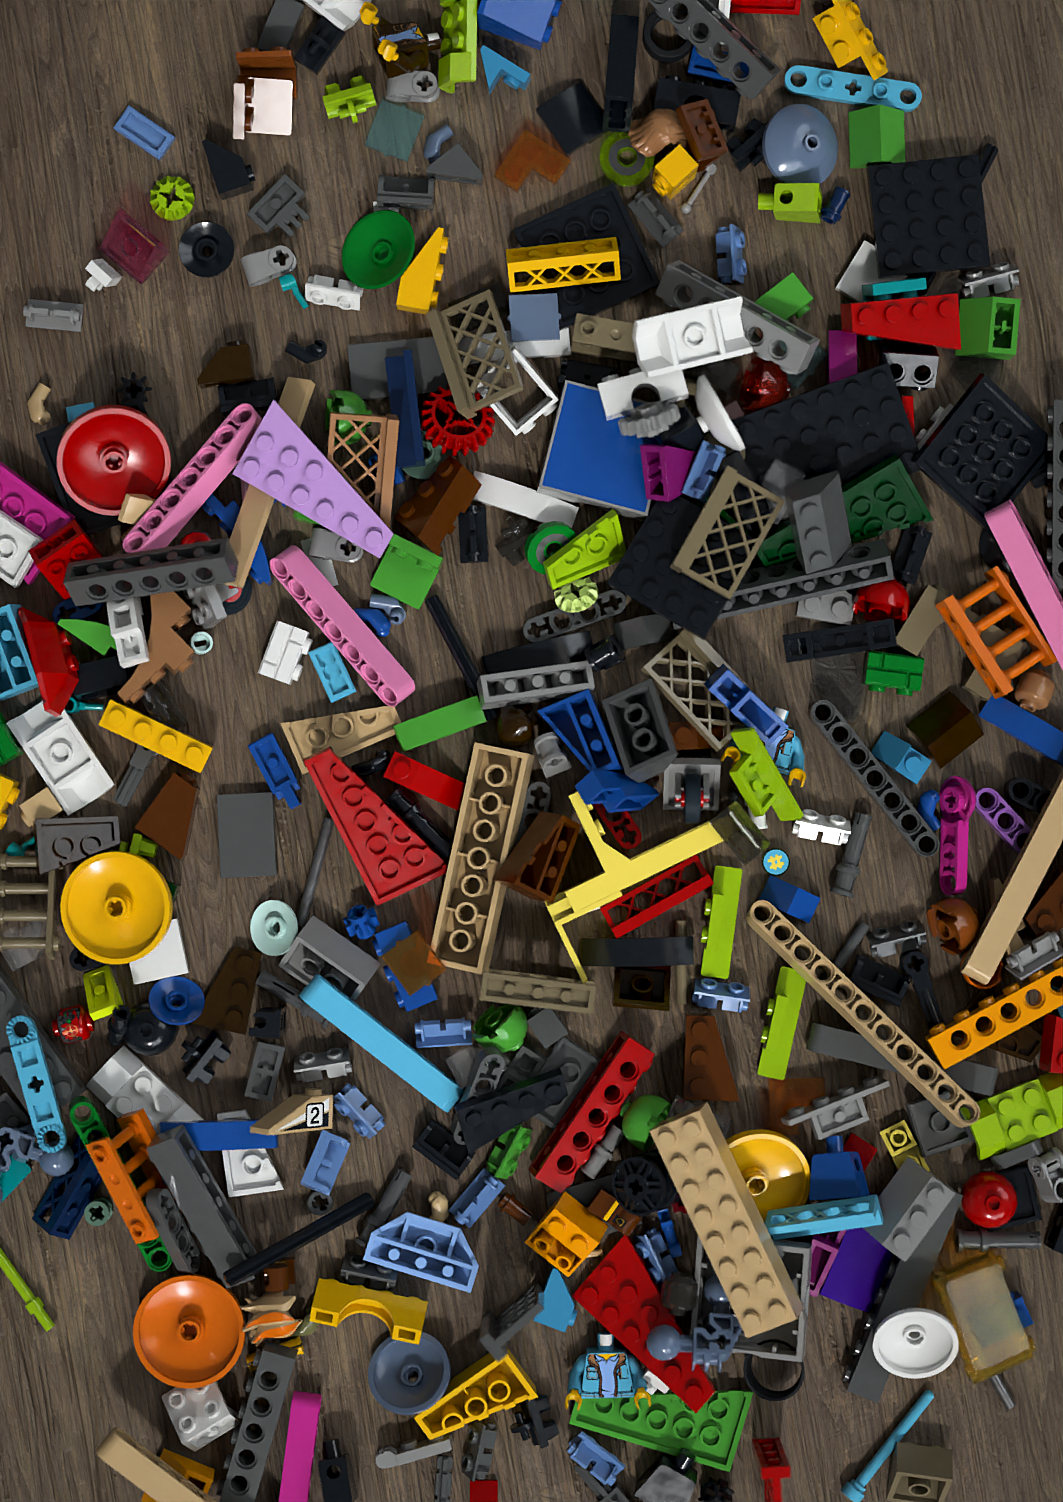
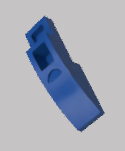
(260, 566)

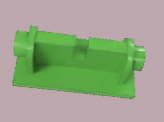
(504, 1162)

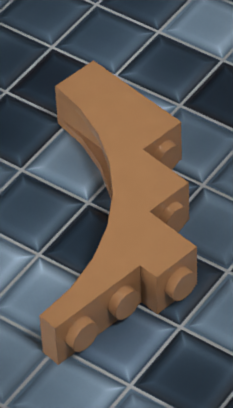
(164, 645)

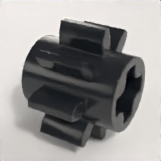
(128, 395)
(716, 1491)

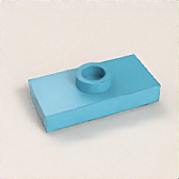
(332, 672)

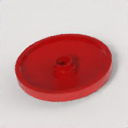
(112, 455)

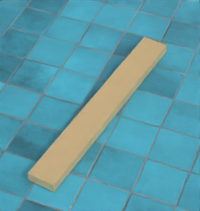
(257, 503)

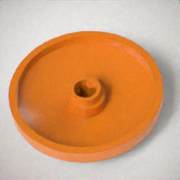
(189, 1331)

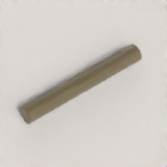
(681, 970)

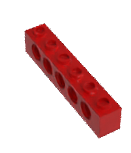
(590, 1097)

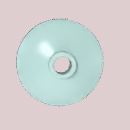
(265, 927)

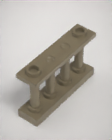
(604, 338)
(52, 941)
(538, 990)

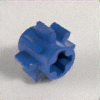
(361, 921)

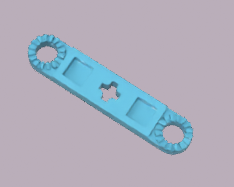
(831, 85)
(43, 1104)

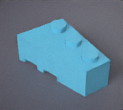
(15, 660)

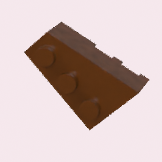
(437, 503)
(540, 857)
(1046, 909)
(705, 1064)

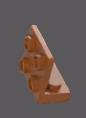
(273, 63)

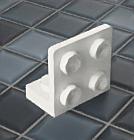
(199, 1414)

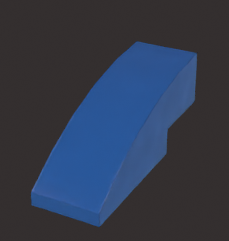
(745, 704)
(615, 791)

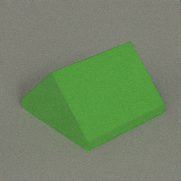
(876, 136)

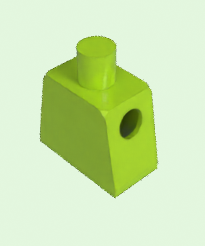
(804, 204)

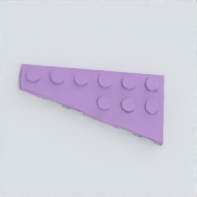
(298, 474)

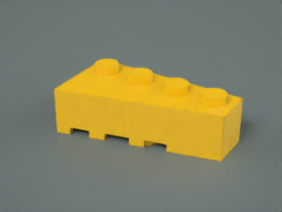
(476, 1394)

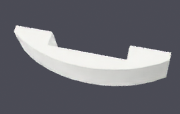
(529, 349)
(523, 500)

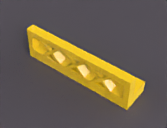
(560, 256)

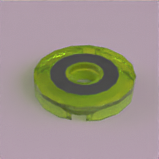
(616, 171)

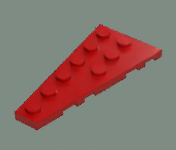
(379, 841)
(629, 1306)

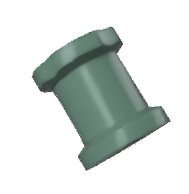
(89, 1212)

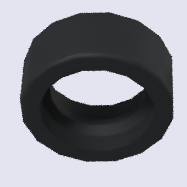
(657, 53)

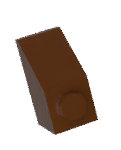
(688, 738)

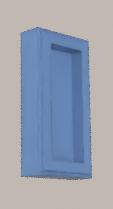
(144, 133)

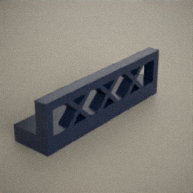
(405, 405)
(78, 1193)

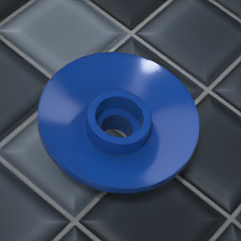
(180, 992)

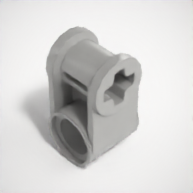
(409, 87)
(264, 265)
(329, 546)
(551, 754)
(1048, 1175)

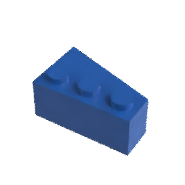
(583, 731)

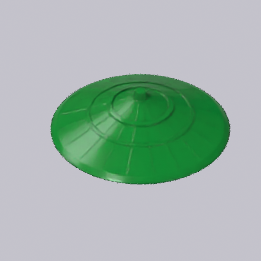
(378, 249)

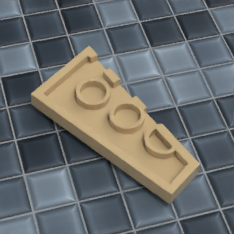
(341, 731)

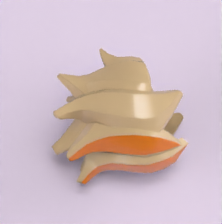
(270, 1317)

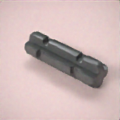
(443, 1478)

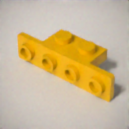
(849, 38)

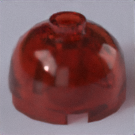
(764, 385)

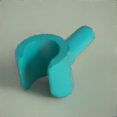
(289, 282)
(84, 706)
(16, 850)

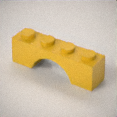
(155, 735)
(337, 1300)

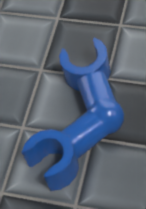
(669, 1232)

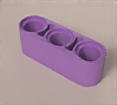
(991, 814)

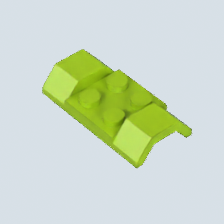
(458, 44)
(1018, 1115)

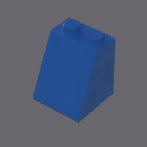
(519, 19)

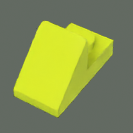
(101, 992)

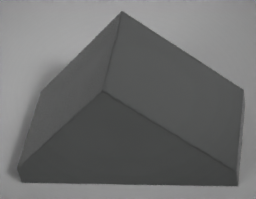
(455, 167)
(643, 631)

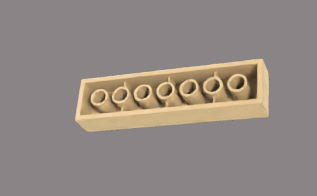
(481, 845)
(727, 1220)

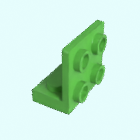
(407, 572)

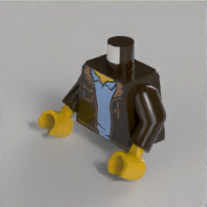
(398, 46)

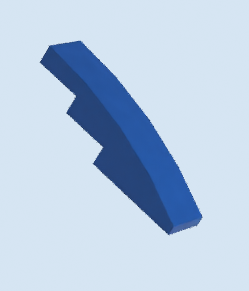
(1024, 727)
(224, 1134)

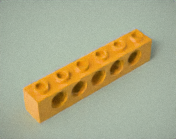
(999, 1027)

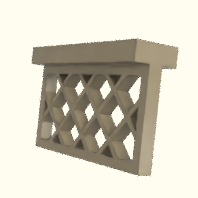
(456, 367)
(705, 522)
(706, 659)

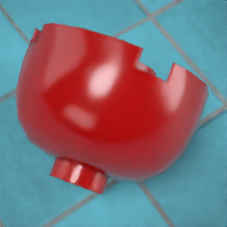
(882, 601)
(988, 1199)

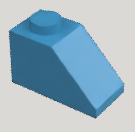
(558, 1303)

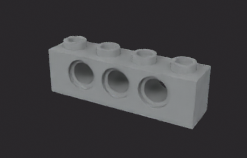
(534, 684)

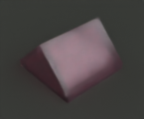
(133, 247)

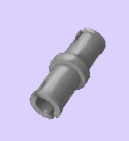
(603, 1151)

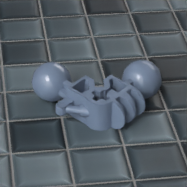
(23, 1148)
(666, 1342)

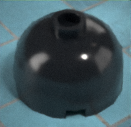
(148, 1033)

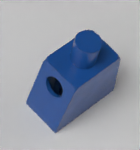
(837, 1173)

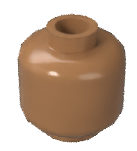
(1034, 690)

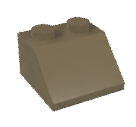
(919, 1473)

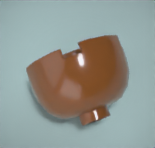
(955, 924)

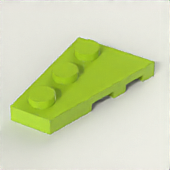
(588, 552)

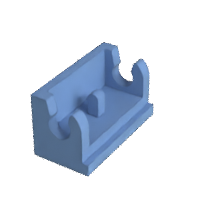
(325, 1163)

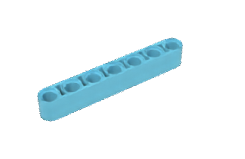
(381, 1042)

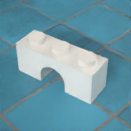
(617, 391)

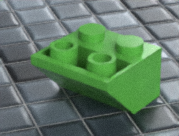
(989, 327)

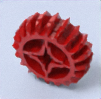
(468, 435)

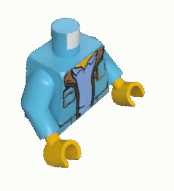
(784, 751)
(606, 1374)

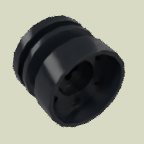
(644, 1184)

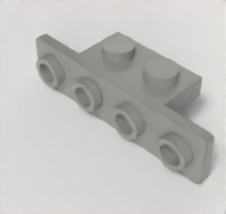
(837, 1112)

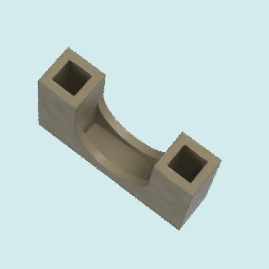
(925, 618)

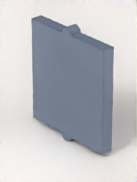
(534, 317)

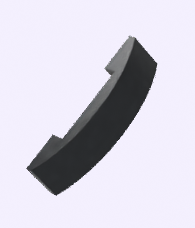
(840, 640)
(540, 654)
(637, 951)

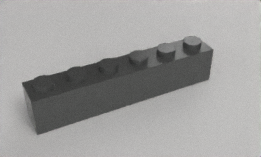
(200, 1200)

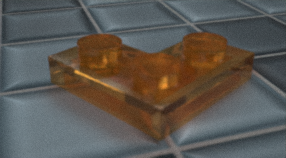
(529, 155)
(790, 1094)

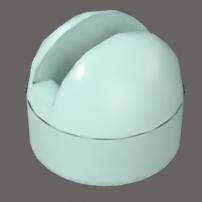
(201, 636)

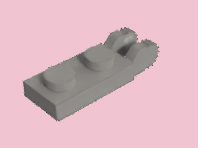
(413, 1451)

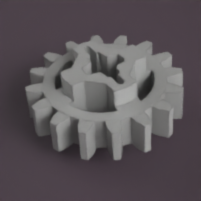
(649, 419)

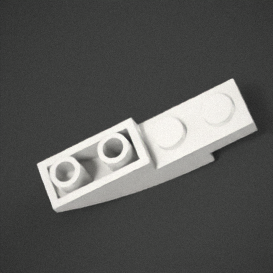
(128, 631)

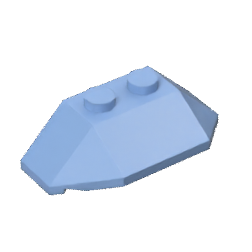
(424, 1250)

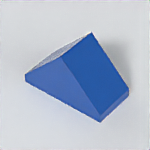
(789, 898)

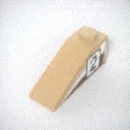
(298, 1114)

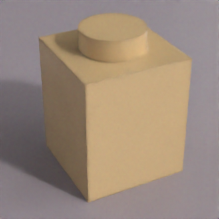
(41, 806)

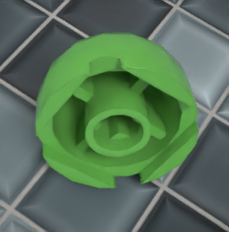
(346, 402)
(501, 1027)
(641, 1117)

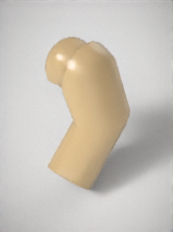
(36, 406)
(439, 1206)

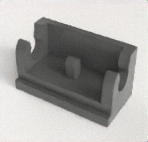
(406, 193)
(262, 1070)

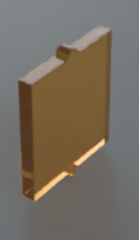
(414, 962)

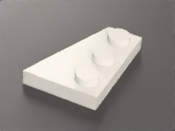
(249, 1169)

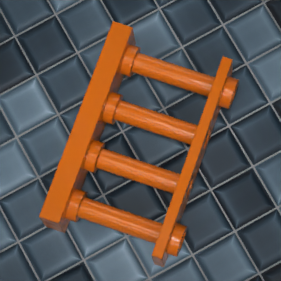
(969, 633)
(139, 1133)

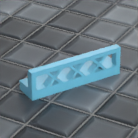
(824, 1217)

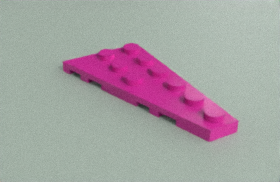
(31, 509)

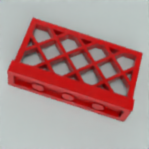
(771, 1465)

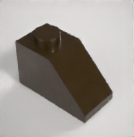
(229, 366)

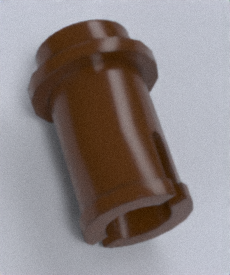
(514, 1208)

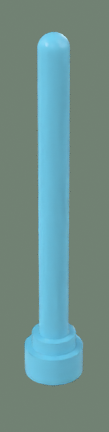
(855, 1489)

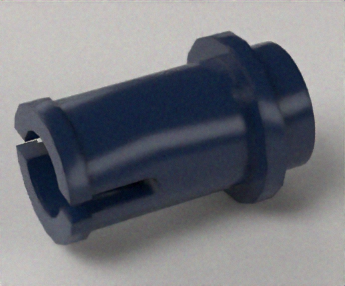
(835, 205)

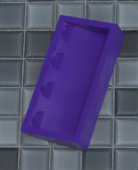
(857, 1270)

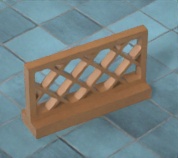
(385, 457)

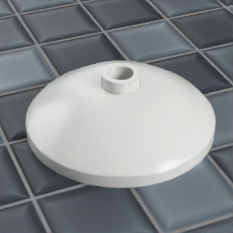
(714, 416)
(915, 1343)

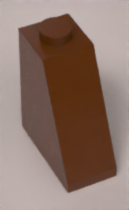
(172, 815)

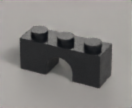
(723, 100)

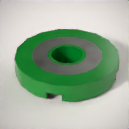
(545, 535)

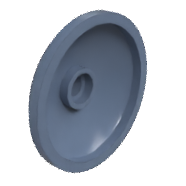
(787, 145)
(396, 1363)

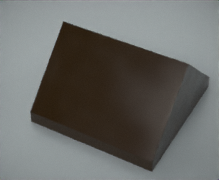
(945, 729)
(642, 987)

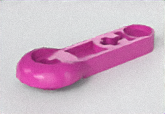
(957, 806)

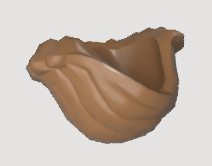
(656, 131)

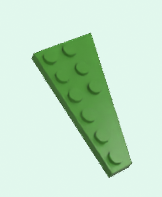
(672, 1424)

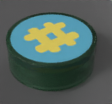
(775, 861)

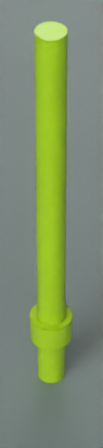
(34, 1304)

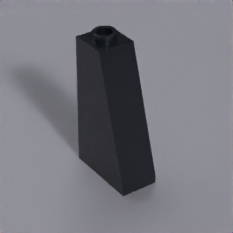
(620, 73)

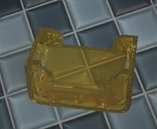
(983, 1316)

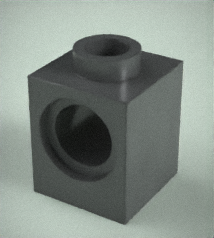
(546, 1025)

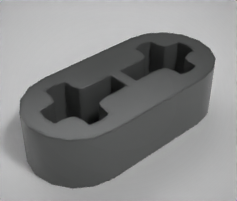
(1016, 1155)

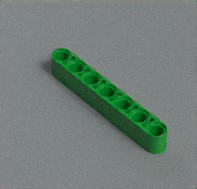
(84, 1126)

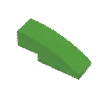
(91, 632)
(439, 723)

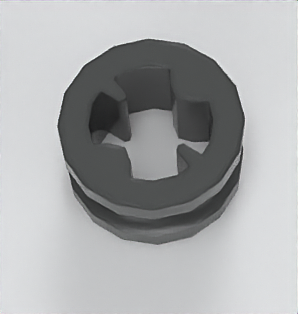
(317, 1210)

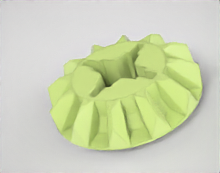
(569, 602)

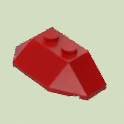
(51, 660)

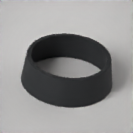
(763, 1392)

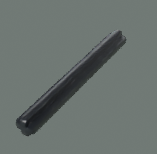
(457, 648)

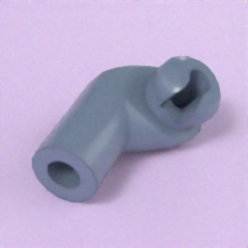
(434, 141)
(390, 605)

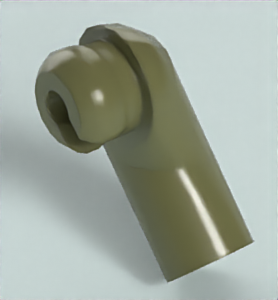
(306, 1327)

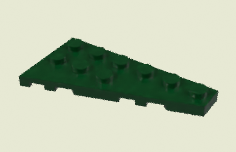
(873, 504)

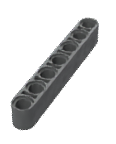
(885, 785)
(855, 1048)

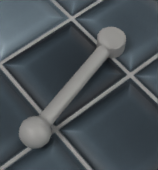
(711, 170)

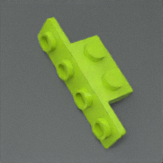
(760, 779)
(721, 922)
(782, 1022)

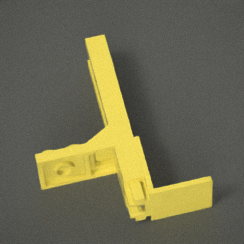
(619, 870)

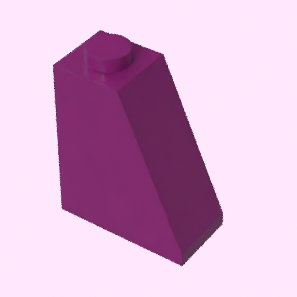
(665, 470)

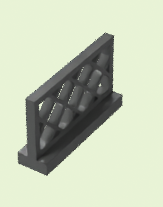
(498, 1330)

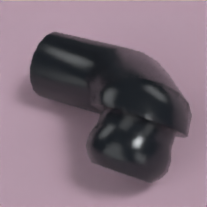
(309, 353)
(379, 763)

